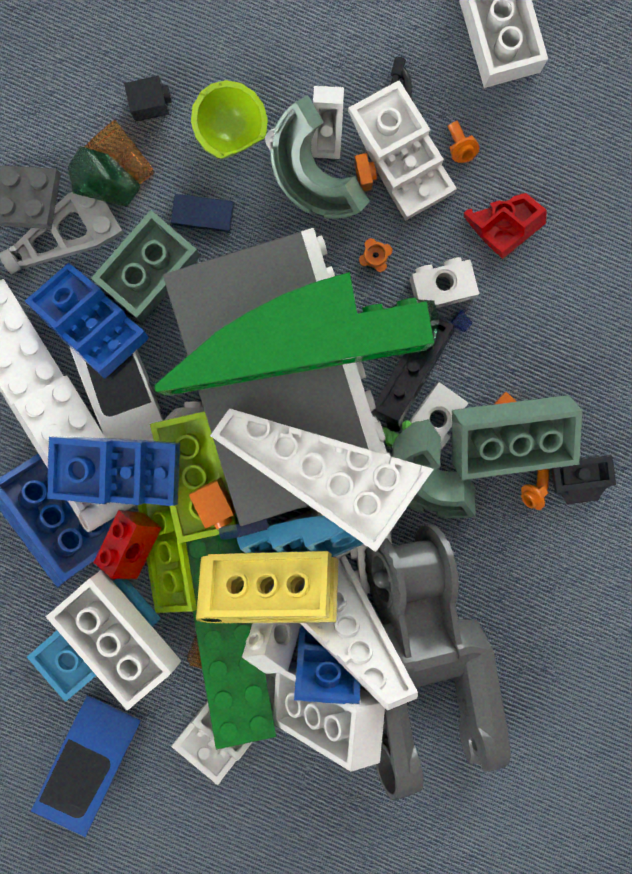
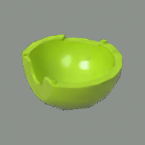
(228, 119)

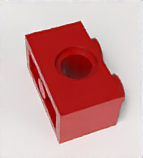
(127, 545)

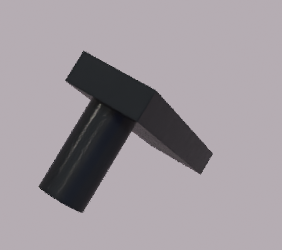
(409, 378)

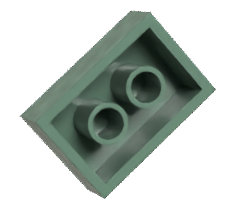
(137, 266)

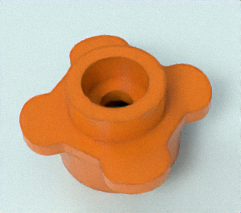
(372, 247)

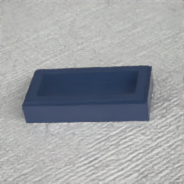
(202, 213)
(236, 530)

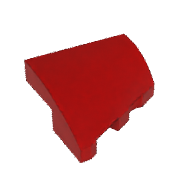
(507, 222)

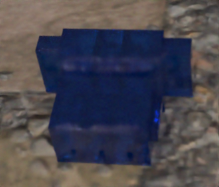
(461, 321)

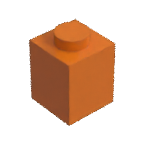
(213, 504)

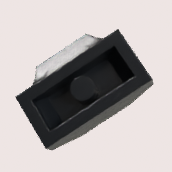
(586, 480)

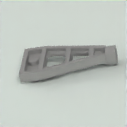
(96, 216)

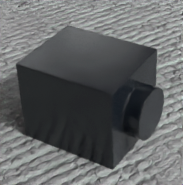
(148, 98)

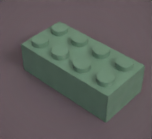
(516, 437)

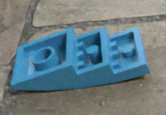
(300, 536)
(63, 665)

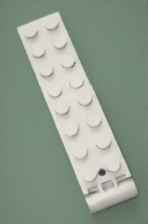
(43, 397)

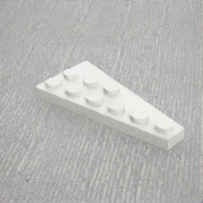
(341, 481)
(362, 643)

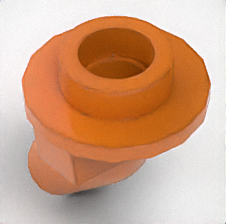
(465, 147)
(533, 495)

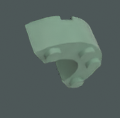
(298, 173)
(442, 490)

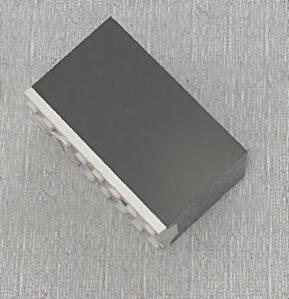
(316, 401)

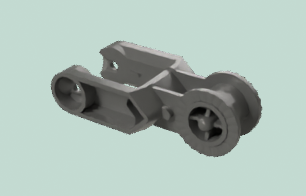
(416, 603)

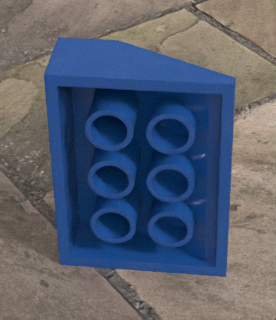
(48, 525)

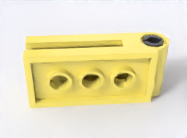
(226, 573)

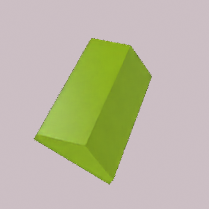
(197, 467)
(168, 565)

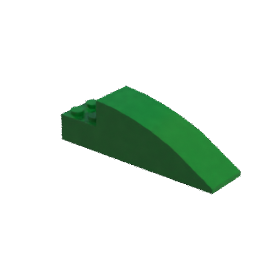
(299, 334)

